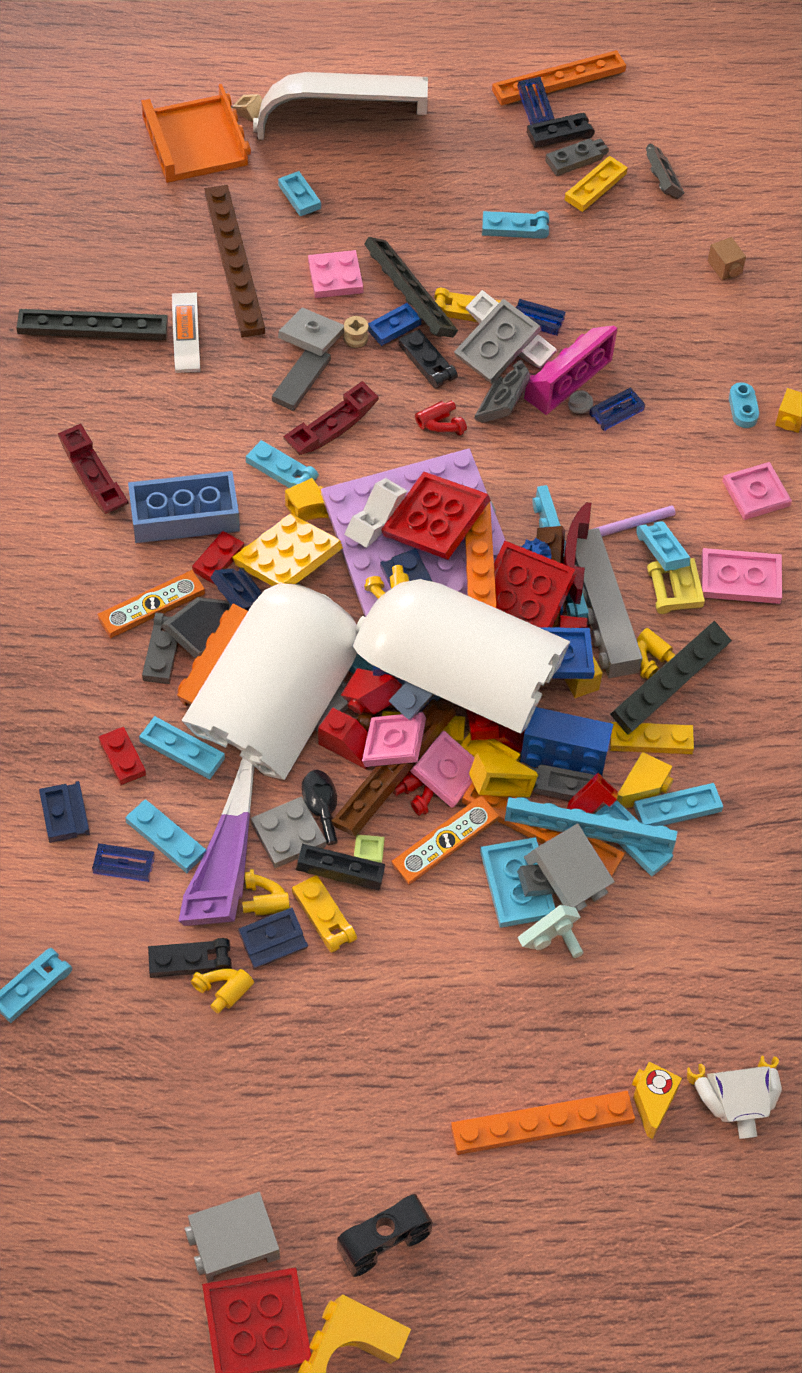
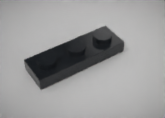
(340, 867)

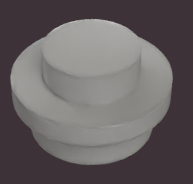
(580, 402)

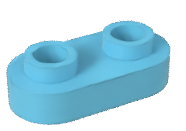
(743, 399)

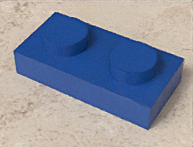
(394, 324)

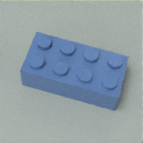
(184, 506)

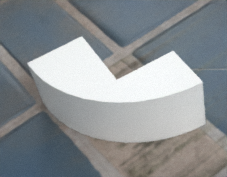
(381, 504)

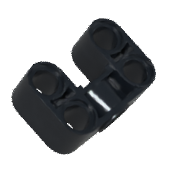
(362, 1243)

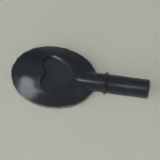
(321, 800)

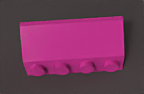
(571, 369)

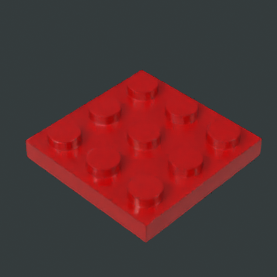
(435, 515)
(530, 585)
(257, 1323)

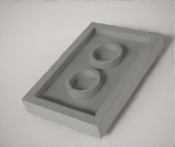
(497, 341)

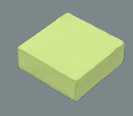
(369, 847)

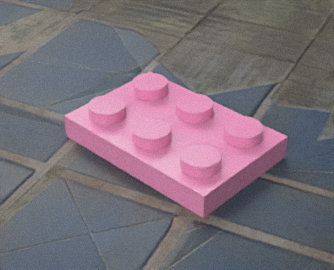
(741, 576)

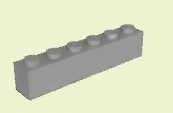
(606, 609)

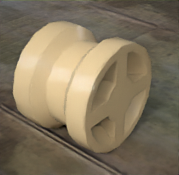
(356, 331)

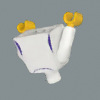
(740, 1094)

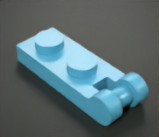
(515, 224)
(279, 465)
(663, 545)
(32, 984)

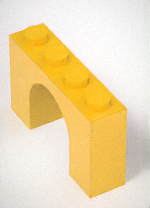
(355, 1326)

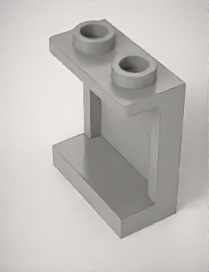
(572, 867)
(231, 1236)

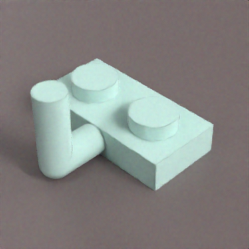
(555, 923)

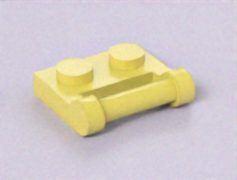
(685, 587)

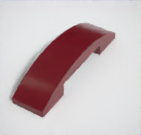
(334, 422)
(91, 470)
(578, 529)

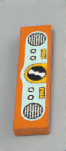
(145, 605)
(445, 840)

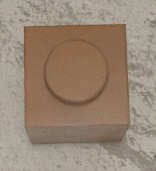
(726, 258)

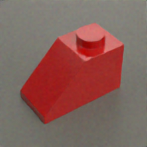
(370, 692)
(343, 736)

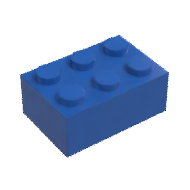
(566, 742)

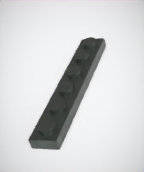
(411, 288)
(92, 324)
(670, 677)

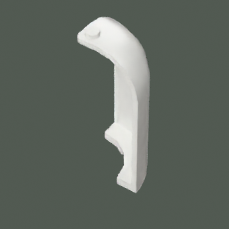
(343, 87)
(461, 650)
(276, 677)

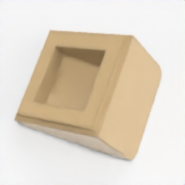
(248, 106)

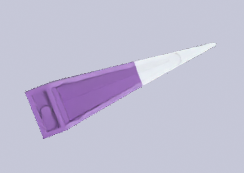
(220, 875)

